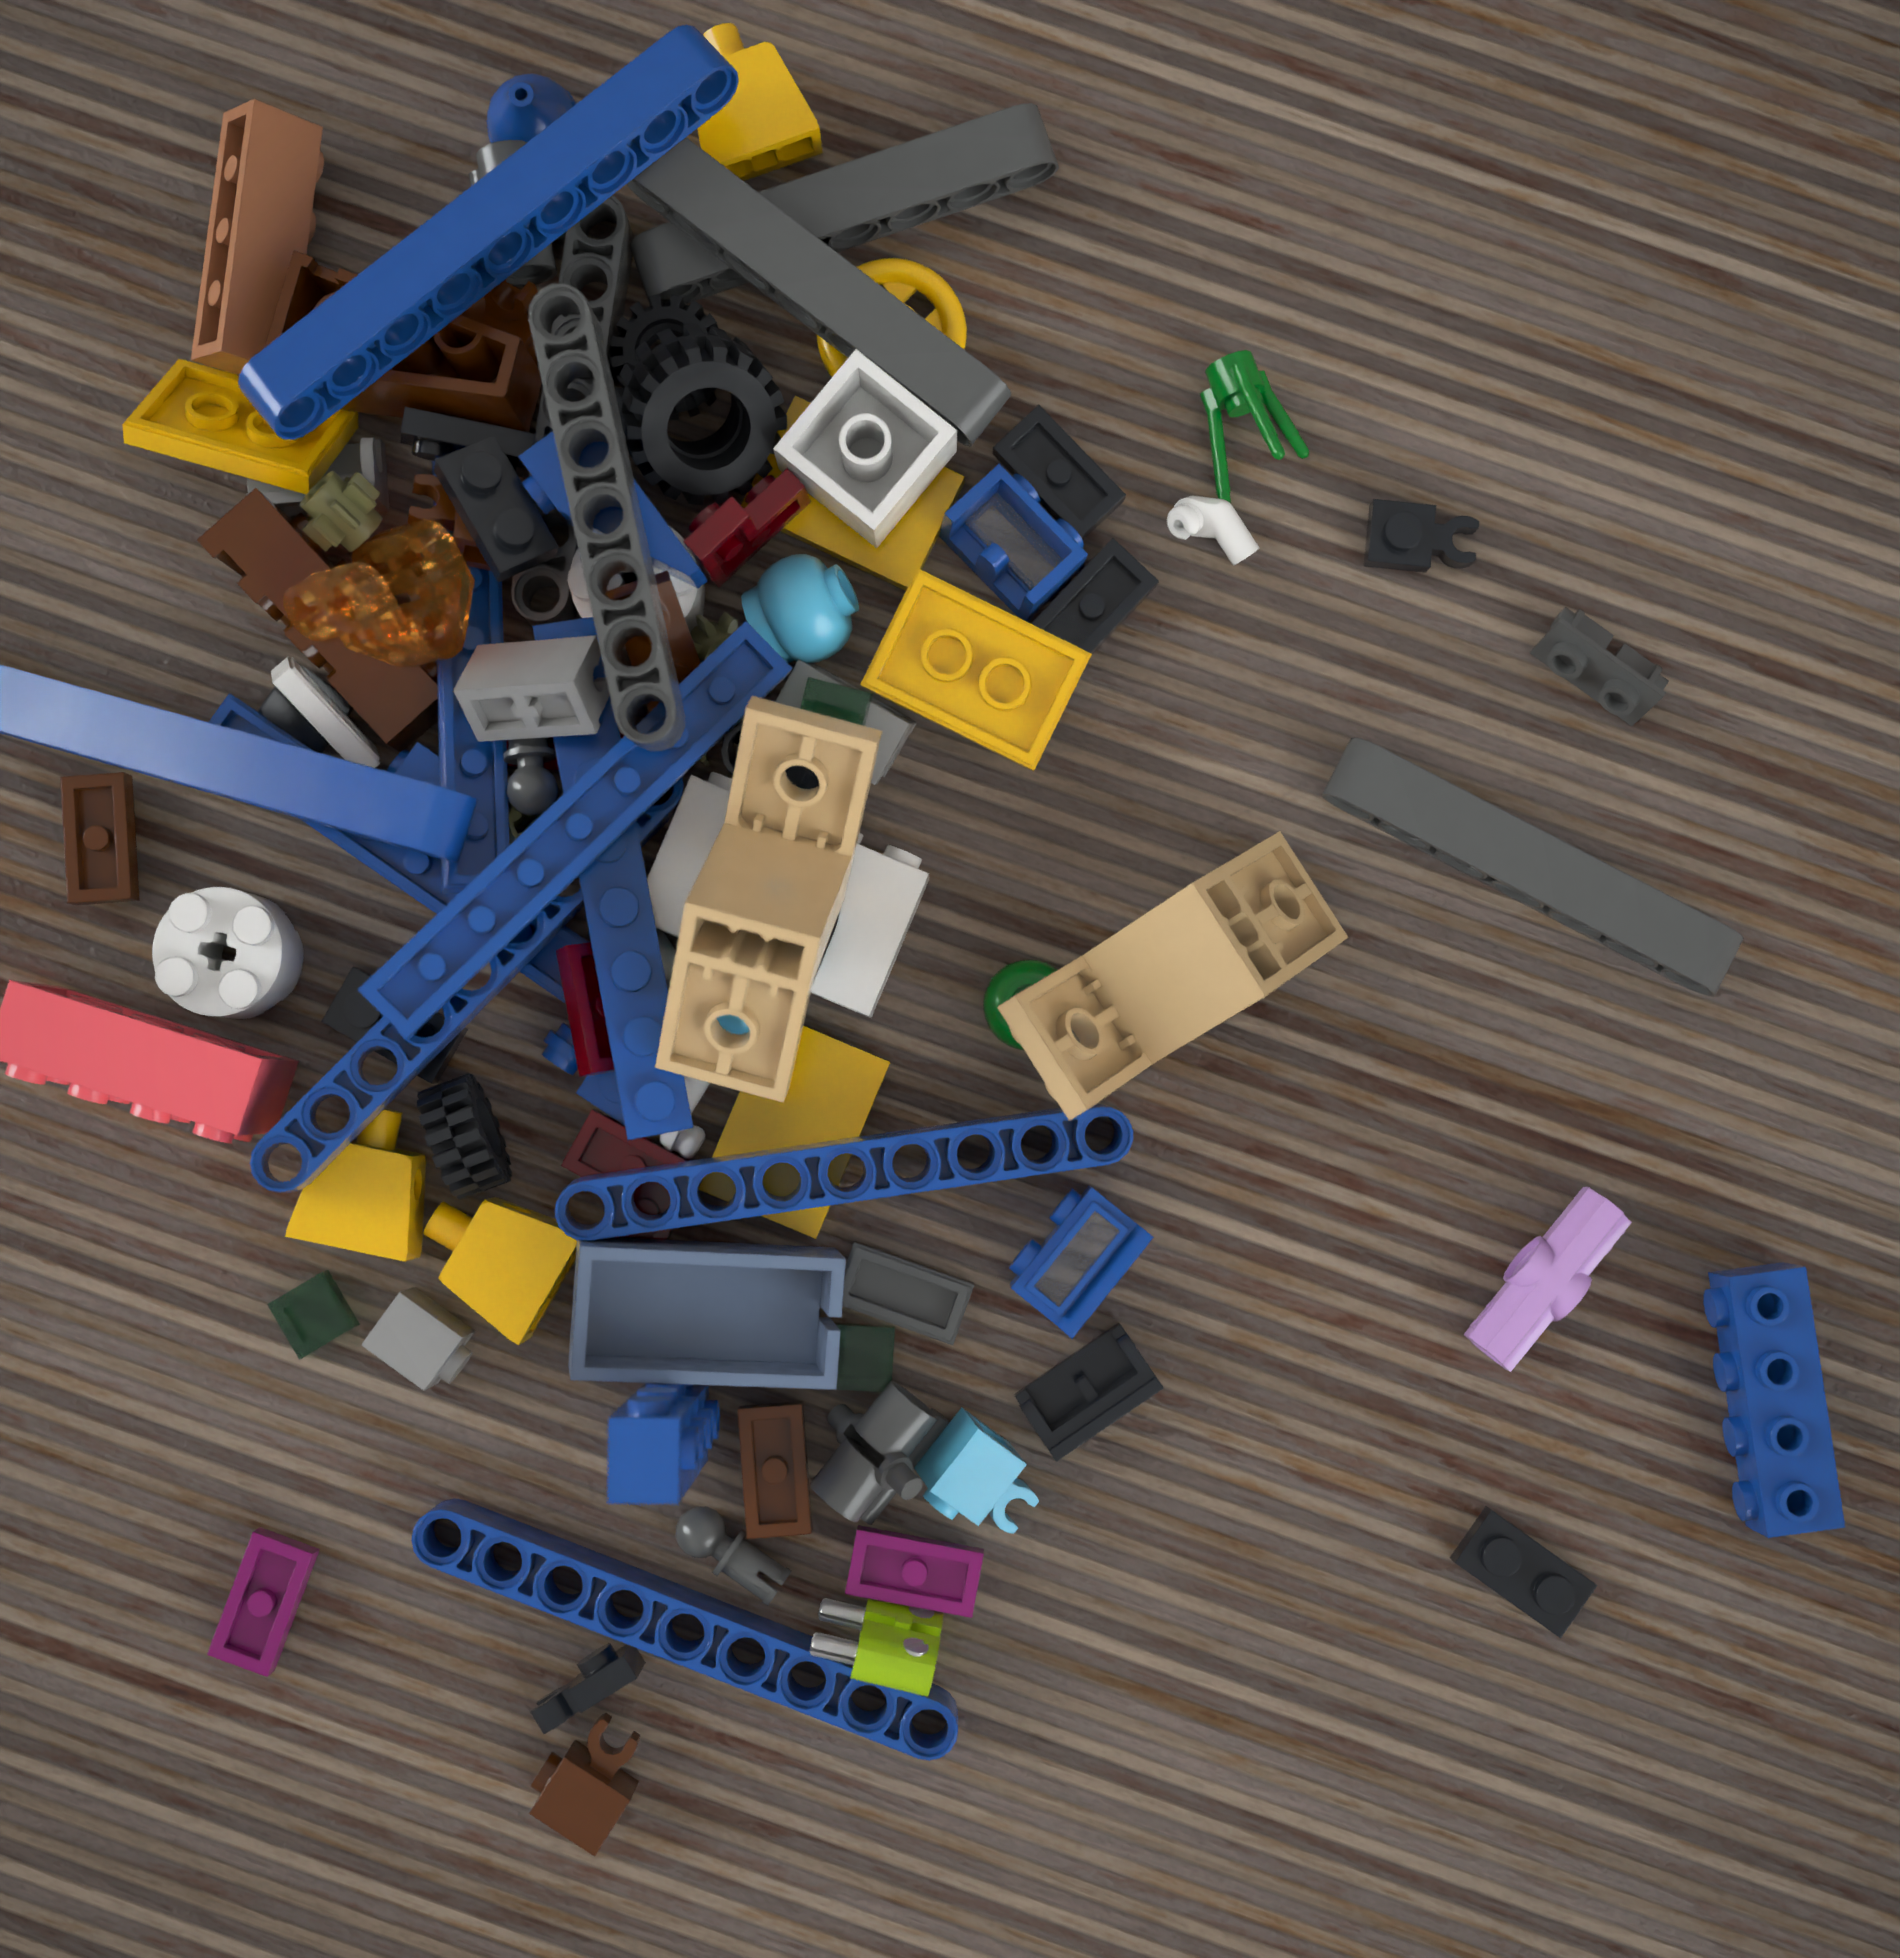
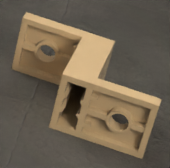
(767, 899)
(1173, 974)

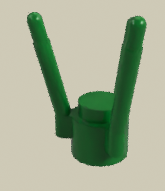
(1243, 389)

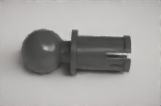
(531, 786)
(703, 1534)

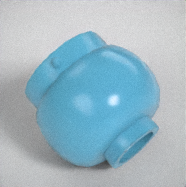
(802, 608)

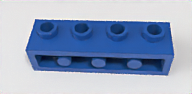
(1774, 1399)
(660, 1443)

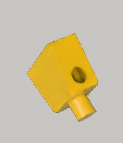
(766, 118)
(367, 1197)
(503, 1262)

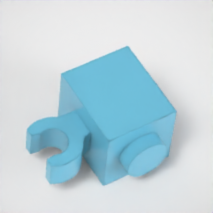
(973, 1473)

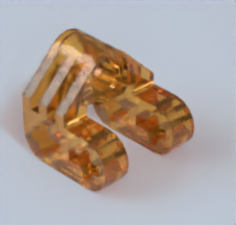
(360, 602)

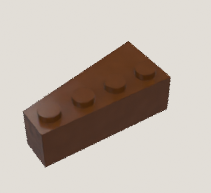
(458, 372)
(274, 556)

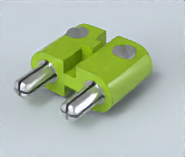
(894, 1643)

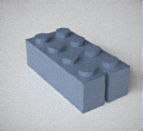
(706, 1313)

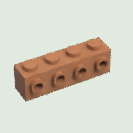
(255, 223)

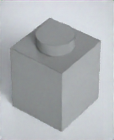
(420, 1339)

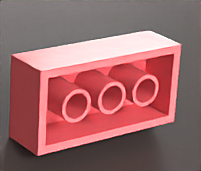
(142, 1060)

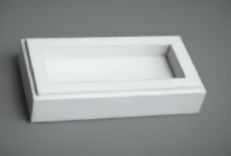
(324, 713)

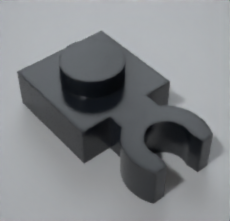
(1407, 537)
(600, 1676)

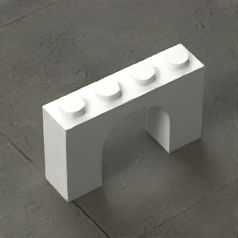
(871, 921)

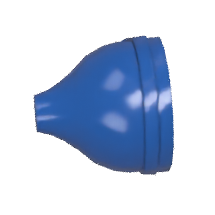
(526, 107)

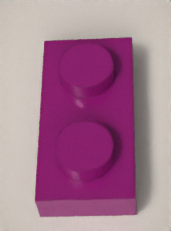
(914, 1571)
(263, 1601)

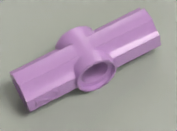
(1547, 1278)

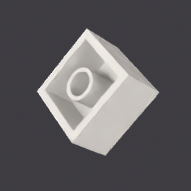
(866, 448)

